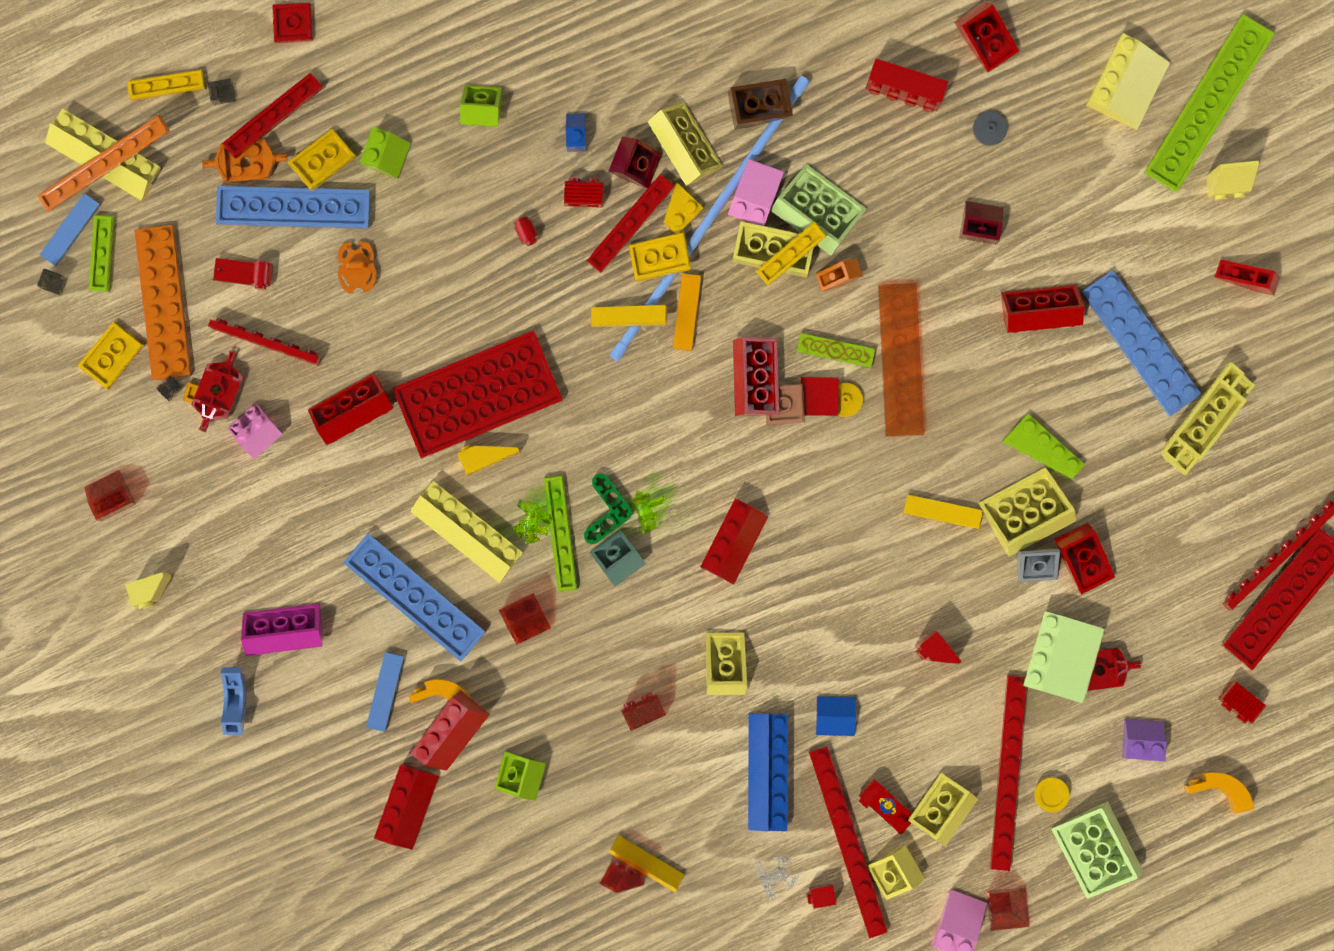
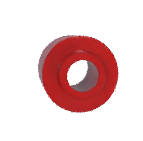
(526, 231)

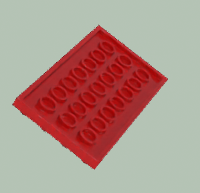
(477, 394)

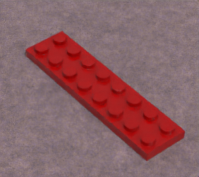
(1283, 601)

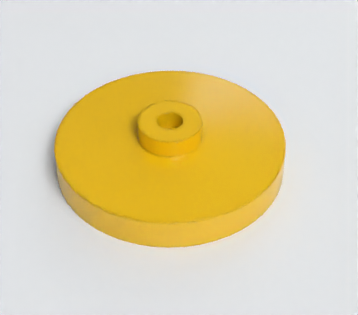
(849, 400)
(1051, 794)

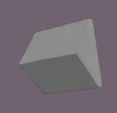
(1038, 565)

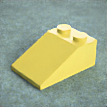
(1232, 180)
(725, 664)

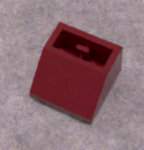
(981, 223)

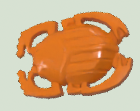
(356, 267)

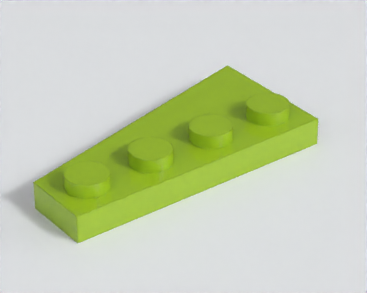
(1043, 447)

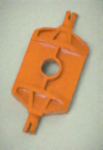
(260, 168)

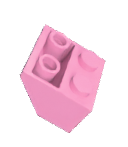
(255, 431)

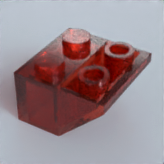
(109, 496)
(525, 618)
(643, 711)
(619, 878)

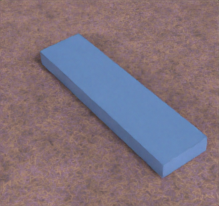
(70, 229)
(385, 691)

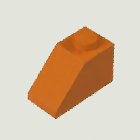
(839, 274)

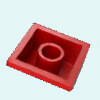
(936, 649)

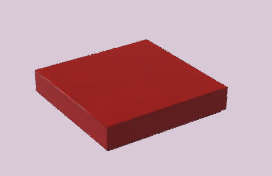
(292, 22)
(821, 396)

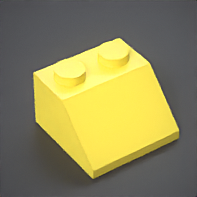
(148, 590)
(895, 872)

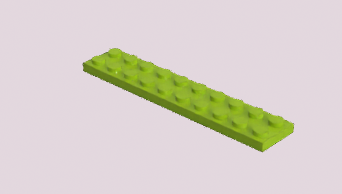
(1209, 103)

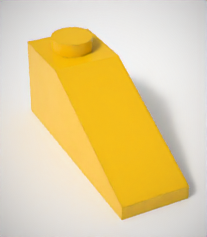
(481, 457)

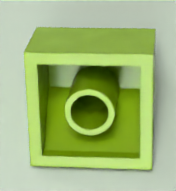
(480, 105)
(385, 152)
(520, 776)

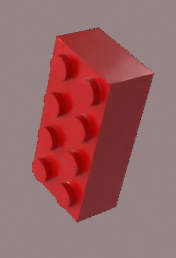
(906, 85)

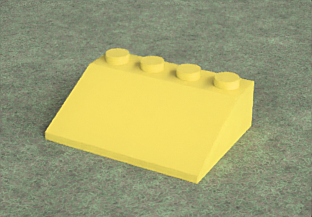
(1128, 82)
(1028, 511)

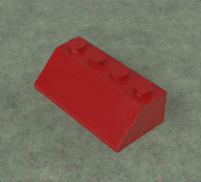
(1042, 308)
(755, 376)
(350, 409)
(734, 541)
(450, 732)
(406, 806)

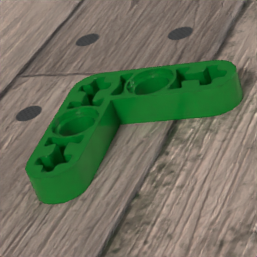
(613, 514)

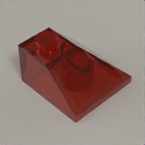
(1007, 909)

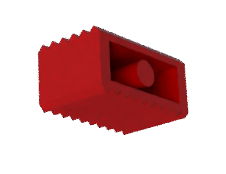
(583, 193)
(1242, 703)

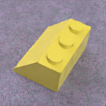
(943, 809)

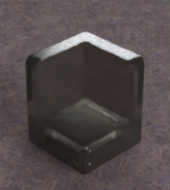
(221, 91)
(52, 282)

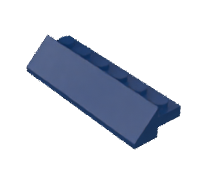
(767, 772)

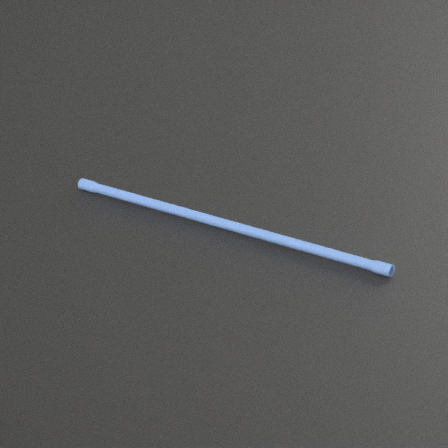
(796, 92)

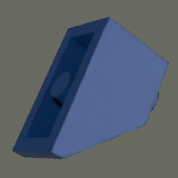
(575, 132)

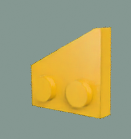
(681, 210)

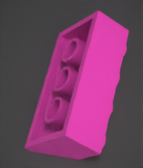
(282, 629)

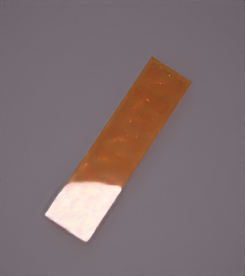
(901, 360)

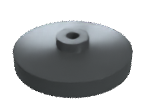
(990, 128)

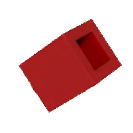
(821, 896)

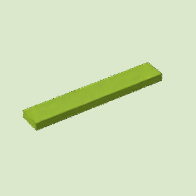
(560, 533)

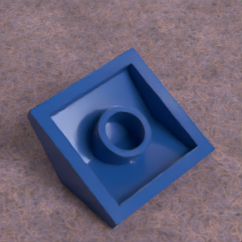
(835, 716)

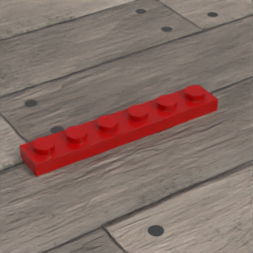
(272, 115)
(630, 223)
(272, 344)

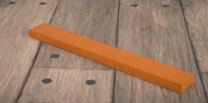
(104, 163)

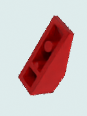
(1248, 277)

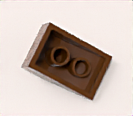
(759, 103)

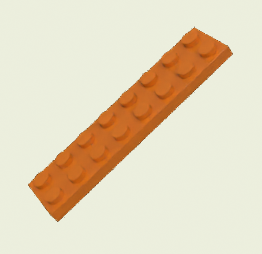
(162, 302)

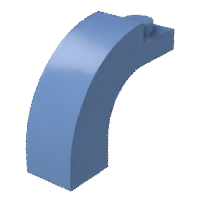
(234, 701)

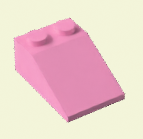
(755, 193)
(959, 923)

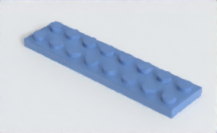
(293, 207)
(1141, 343)
(414, 597)

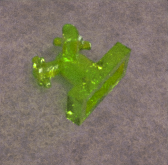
(647, 518)
(529, 525)

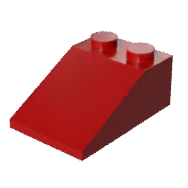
(987, 35)
(1084, 558)

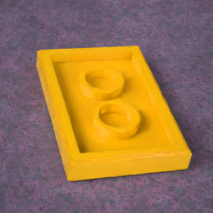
(321, 159)
(660, 257)
(110, 355)

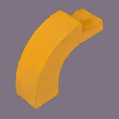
(437, 687)
(1234, 790)

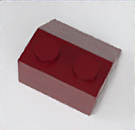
(635, 161)

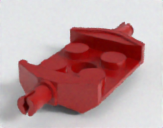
(217, 406)
(1114, 670)

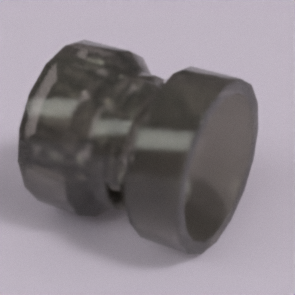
(169, 388)

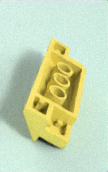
(84, 142)
(1208, 419)
(466, 531)

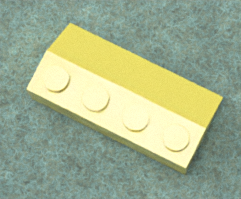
(684, 143)
(760, 243)

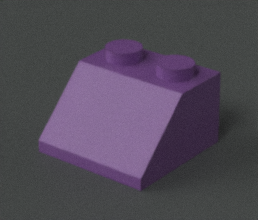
(1144, 740)

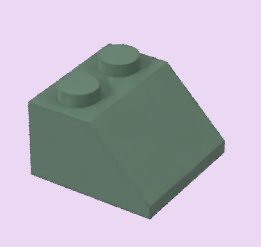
(617, 558)

